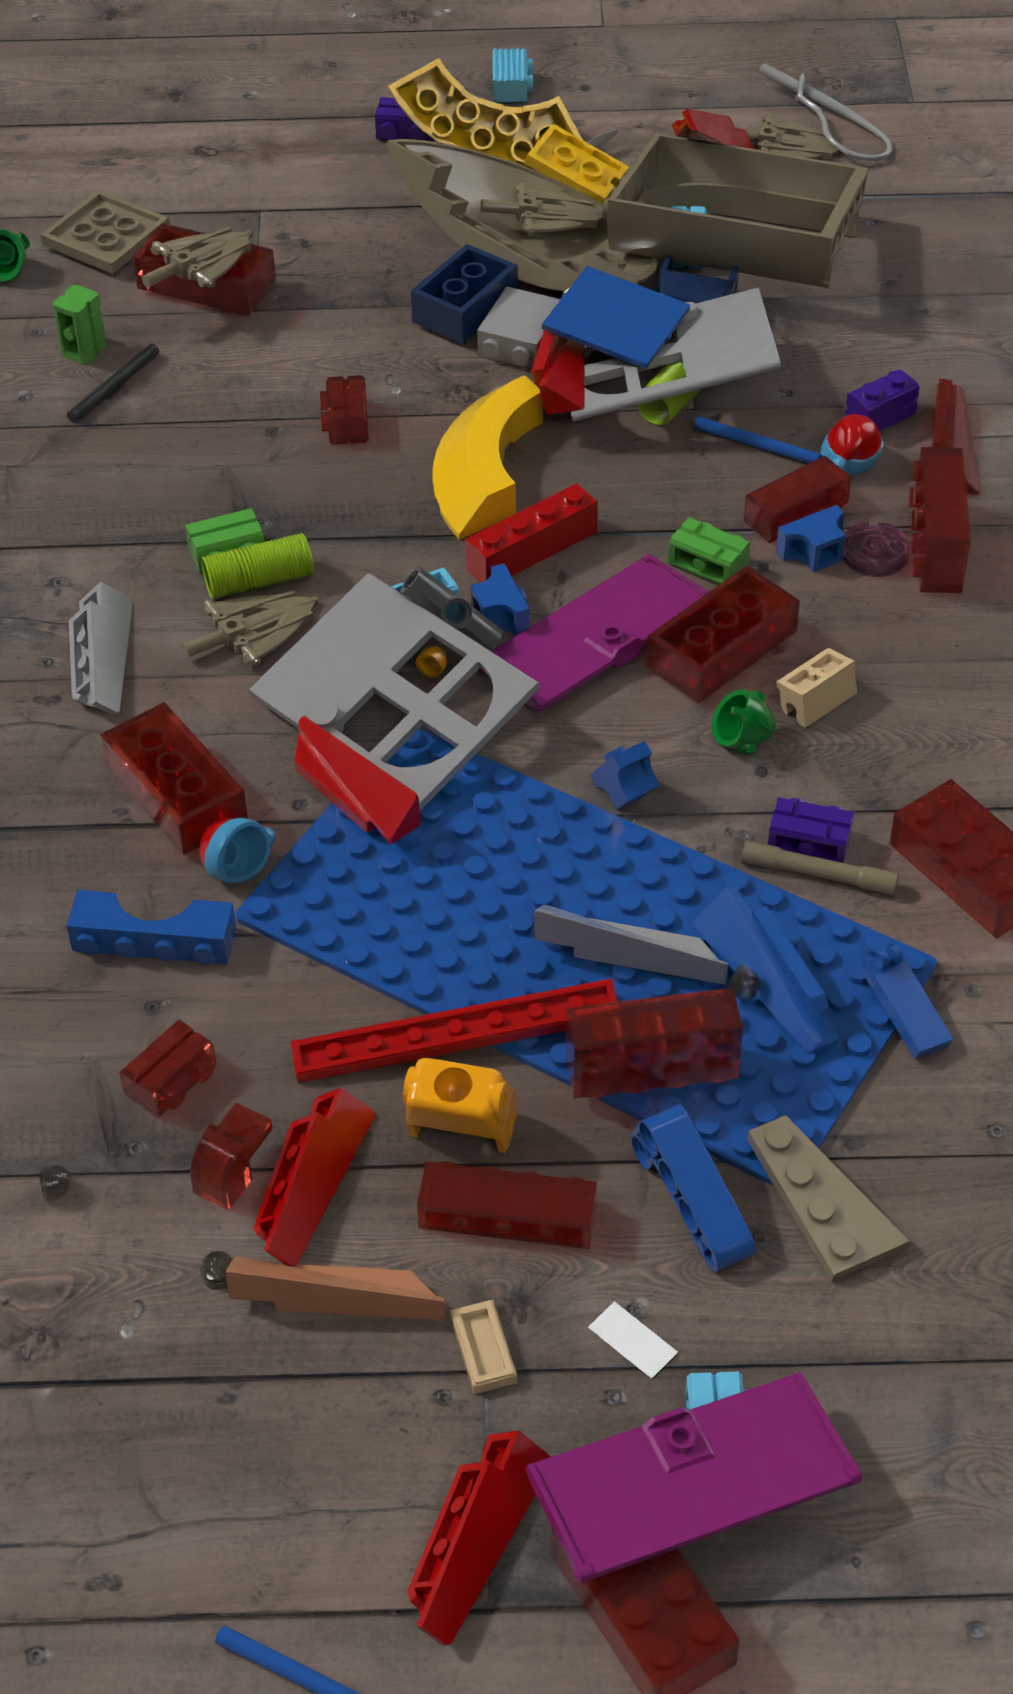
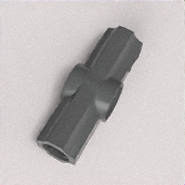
(436, 598)

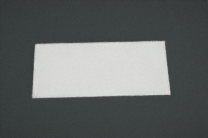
(633, 1339)

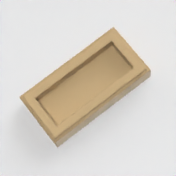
(483, 1347)

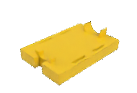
(576, 163)

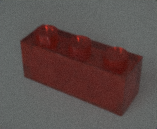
(796, 496)

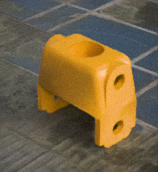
(460, 1100)

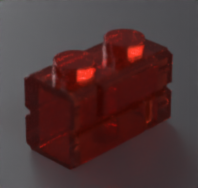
(346, 410)
(169, 1069)

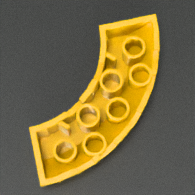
(459, 118)
(468, 462)

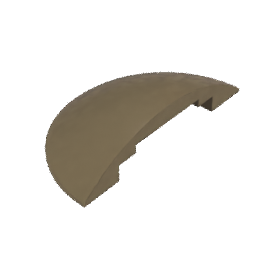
(450, 188)

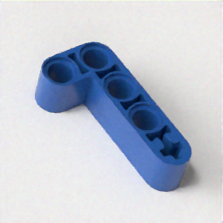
(695, 1186)

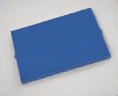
(616, 317)

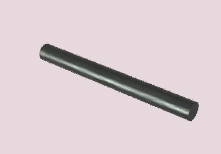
(112, 383)

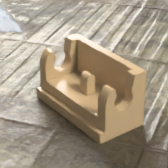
(818, 686)

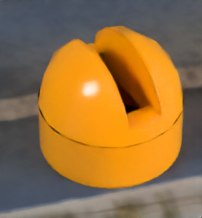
(431, 661)

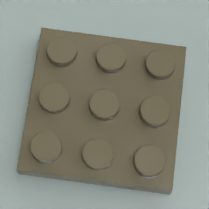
(103, 231)

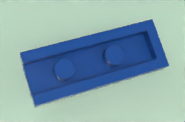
(906, 1002)

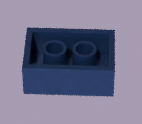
(462, 292)

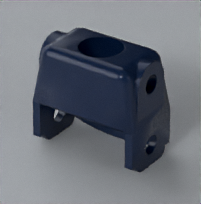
(694, 287)

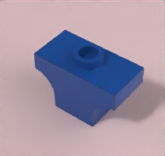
(813, 539)
(502, 601)
(626, 774)

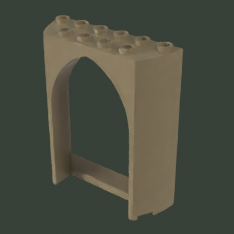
(741, 185)

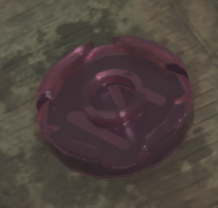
(876, 549)

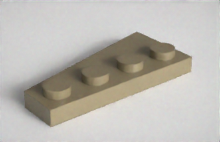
(828, 1208)

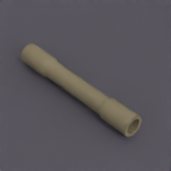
(777, 858)

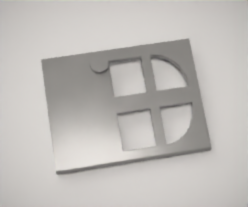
(715, 341)
(358, 653)

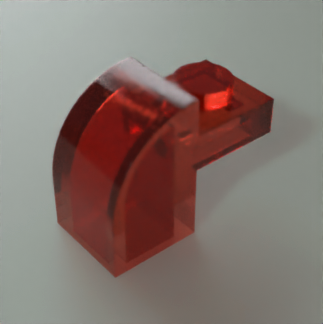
(223, 1155)

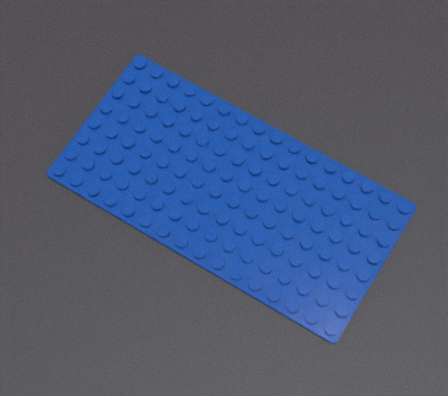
(453, 927)

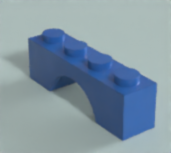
(196, 934)

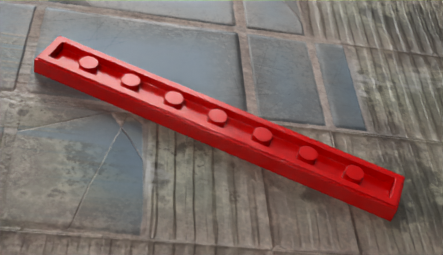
(443, 1031)

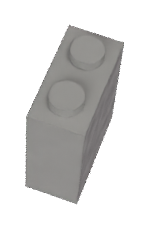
(514, 327)

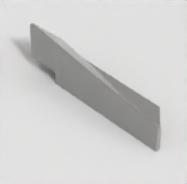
(100, 648)
(630, 945)

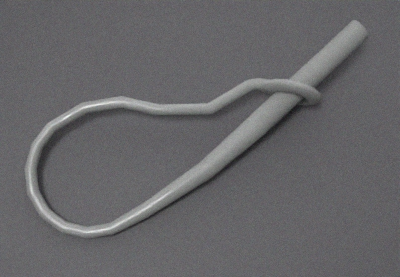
(804, 91)

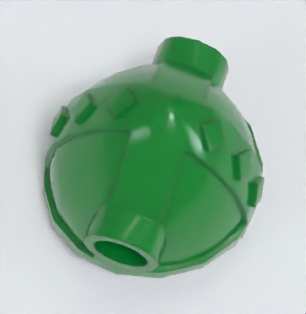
(12, 253)
(743, 721)

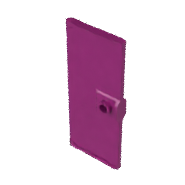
(598, 629)
(691, 1476)

